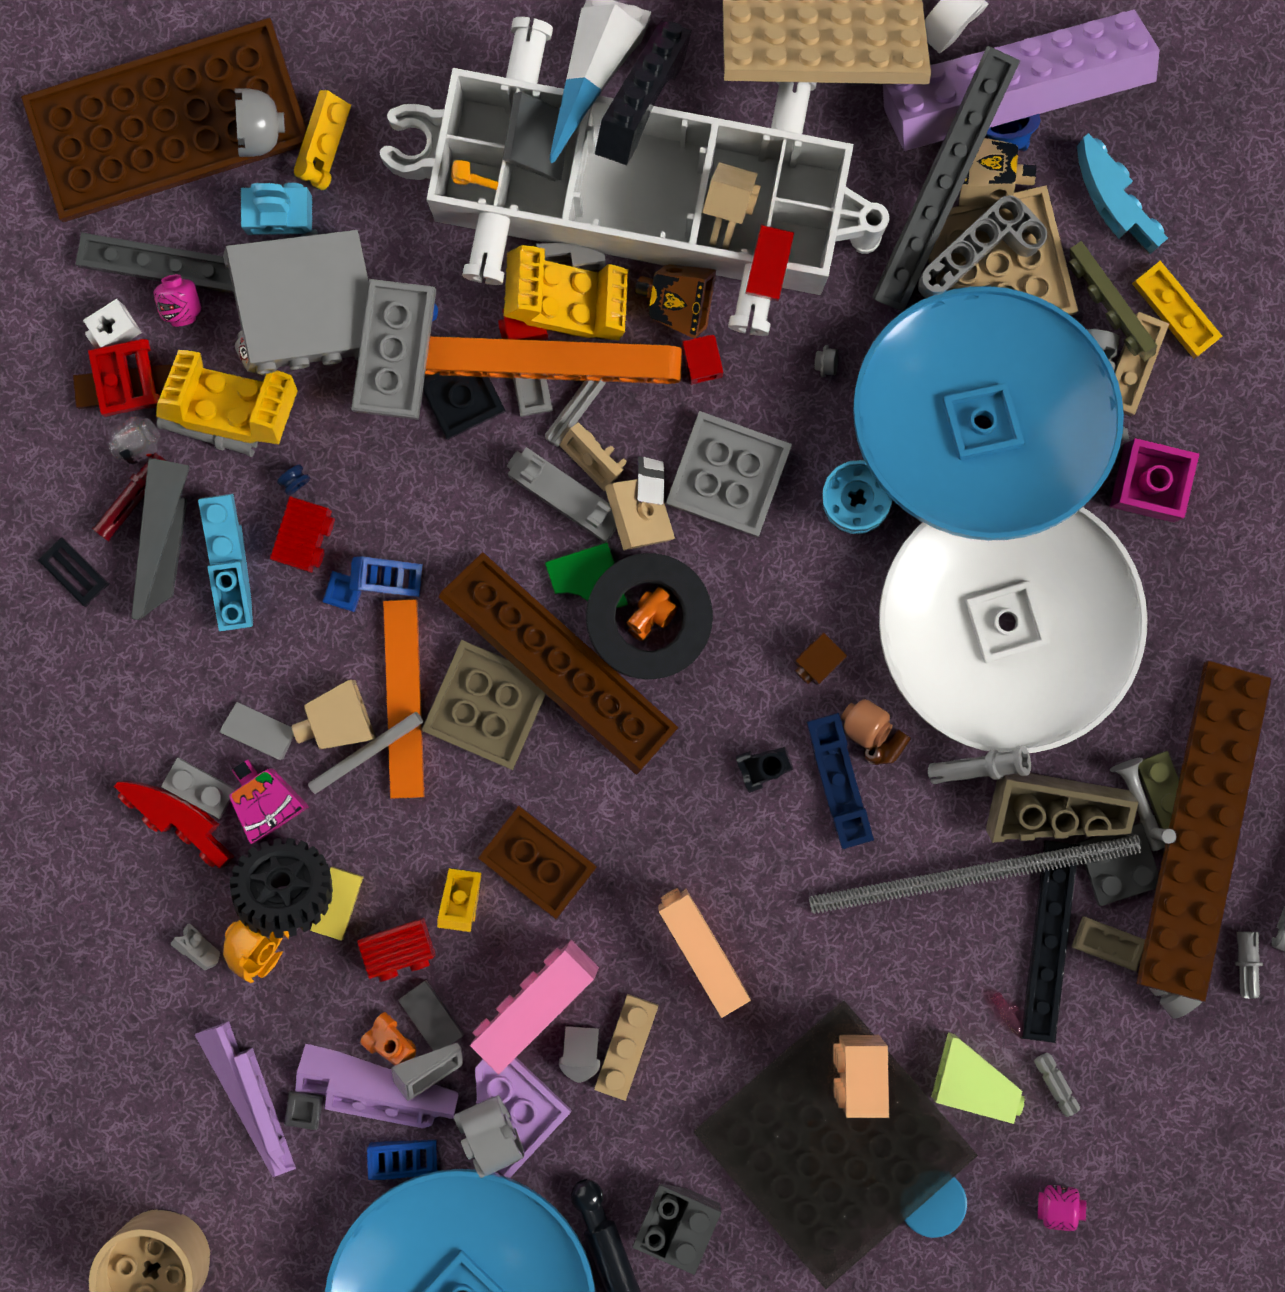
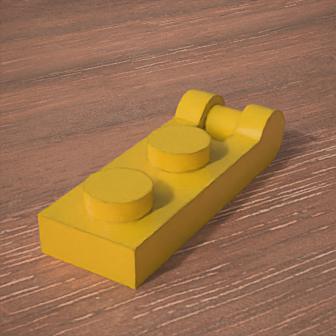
(322, 139)

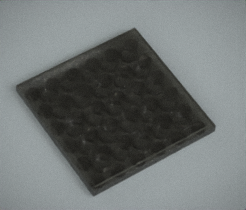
(828, 1178)

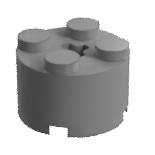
(489, 1136)

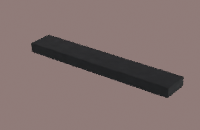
(1049, 949)

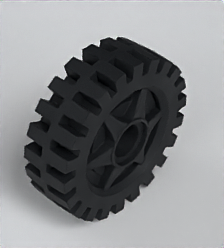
(285, 909)

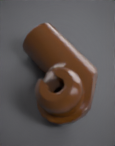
(887, 752)

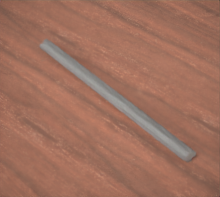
(975, 873)

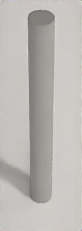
(365, 752)

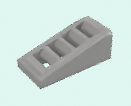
(422, 1072)

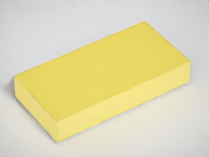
(344, 895)

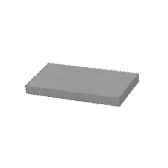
(393, 349)

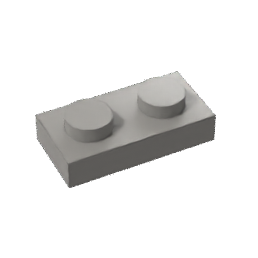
(198, 788)

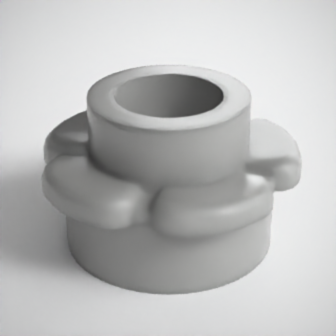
(827, 361)

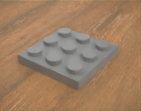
(728, 474)

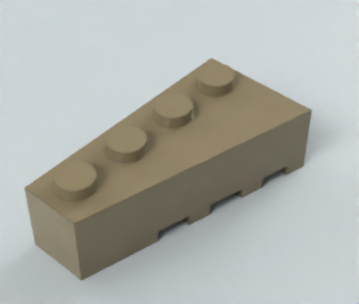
(1057, 808)

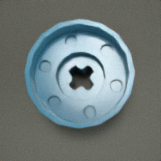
(848, 479)

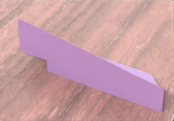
(368, 1089)
(249, 1095)

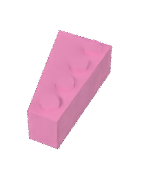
(534, 1007)

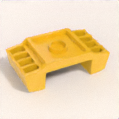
(565, 296)
(226, 402)

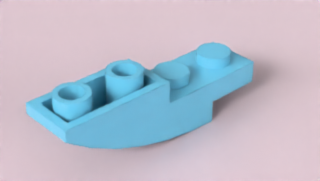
(1106, 187)
(227, 562)

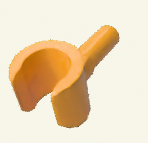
(461, 175)

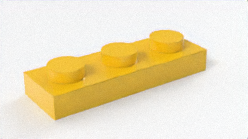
(1178, 309)

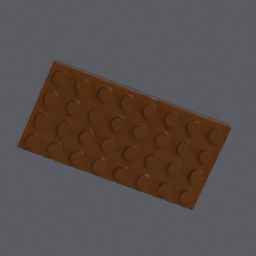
(158, 119)

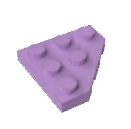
(531, 1104)

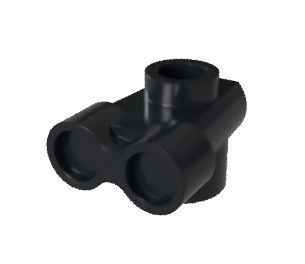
(757, 770)

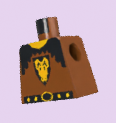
(679, 297)

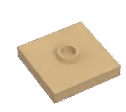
(637, 521)

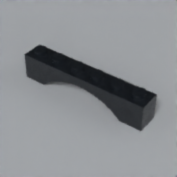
(633, 103)

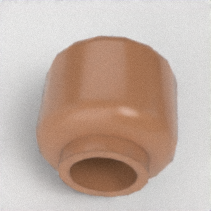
(866, 723)

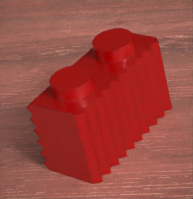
(302, 535)
(396, 949)

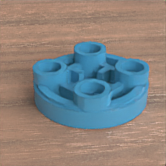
(941, 1212)

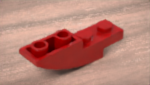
(165, 810)

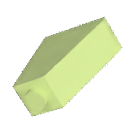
(974, 1084)

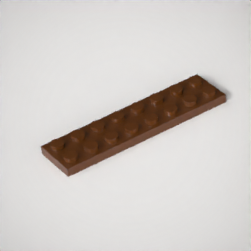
(558, 662)

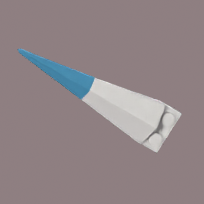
(603, 42)

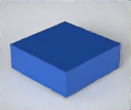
(339, 594)

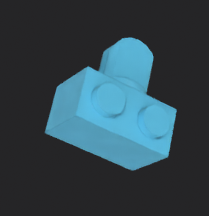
(276, 209)

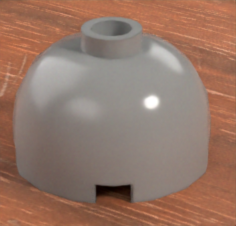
(257, 122)

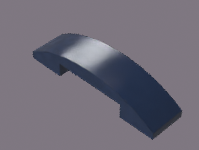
(839, 781)

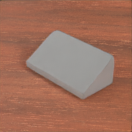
(258, 731)

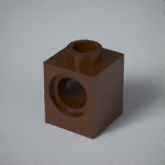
(818, 660)

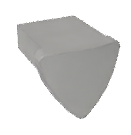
(580, 1053)

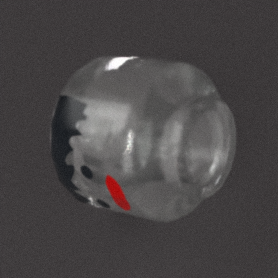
(134, 440)

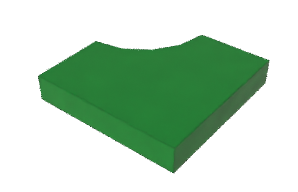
(581, 571)

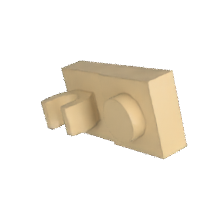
(591, 457)

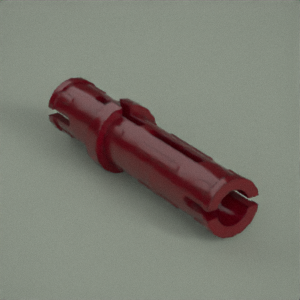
(124, 504)

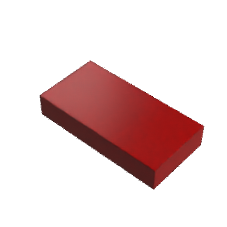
(769, 263)

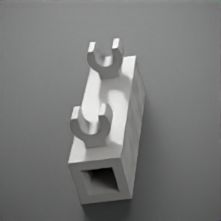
(562, 493)

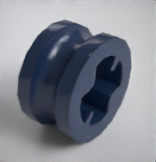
(293, 479)

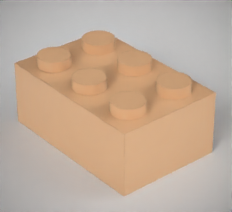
(863, 1076)

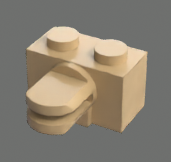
(730, 198)

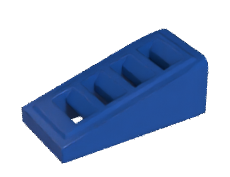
(359, 573)
(403, 1171)

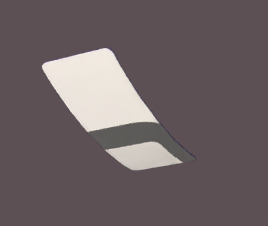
(650, 481)

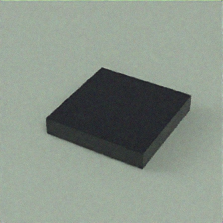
(461, 402)

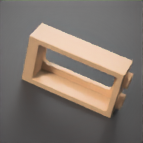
(703, 951)

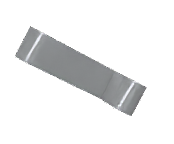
(974, 250)

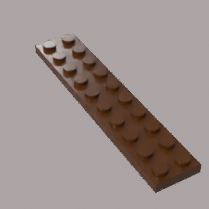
(1207, 829)

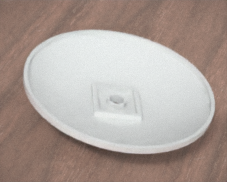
(1031, 686)

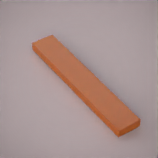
(403, 696)

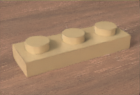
(1132, 370)
(626, 1047)

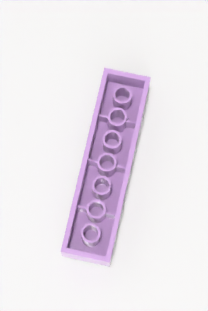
(1051, 74)

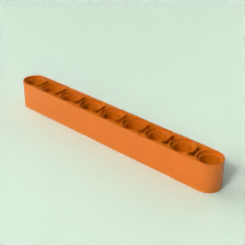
(554, 360)

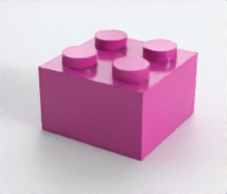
(1154, 480)

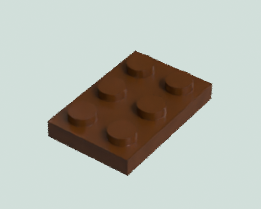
(537, 862)

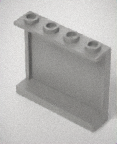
(299, 299)

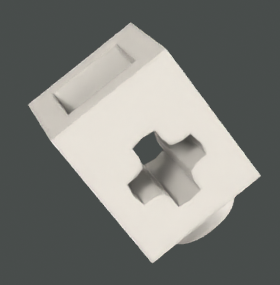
(123, 325)

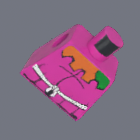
(263, 801)

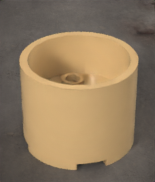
(147, 1239)

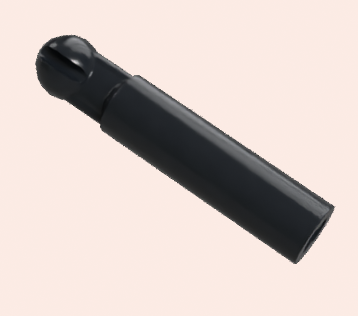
(603, 1239)

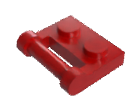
(114, 381)

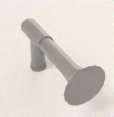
(1156, 836)

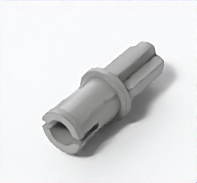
(1248, 964)

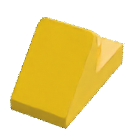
(459, 900)

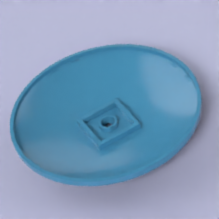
(1000, 358)
(460, 1235)

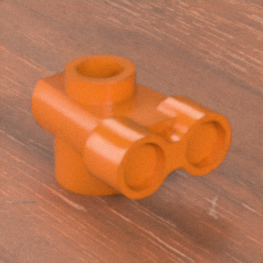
(654, 608)
(385, 1038)

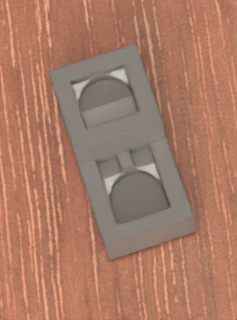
(579, 255)

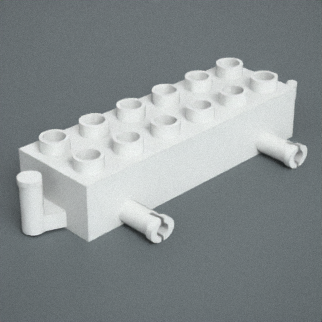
(651, 204)

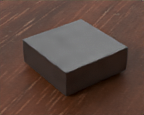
(303, 1110)

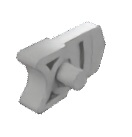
(196, 948)

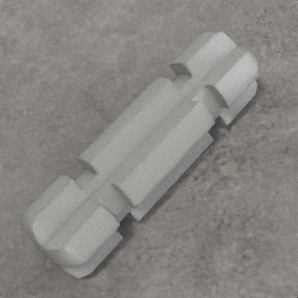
(1057, 1084)

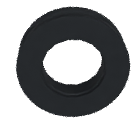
(693, 601)

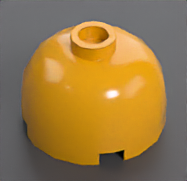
(250, 952)

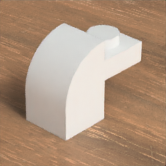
(949, 20)

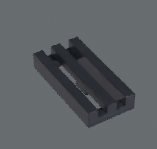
(93, 591)

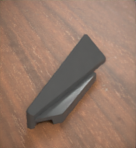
(159, 536)

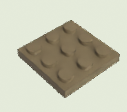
(485, 706)

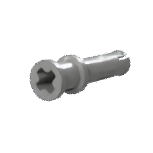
(994, 765)

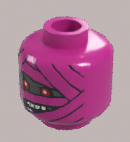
(177, 300)
(1061, 1208)

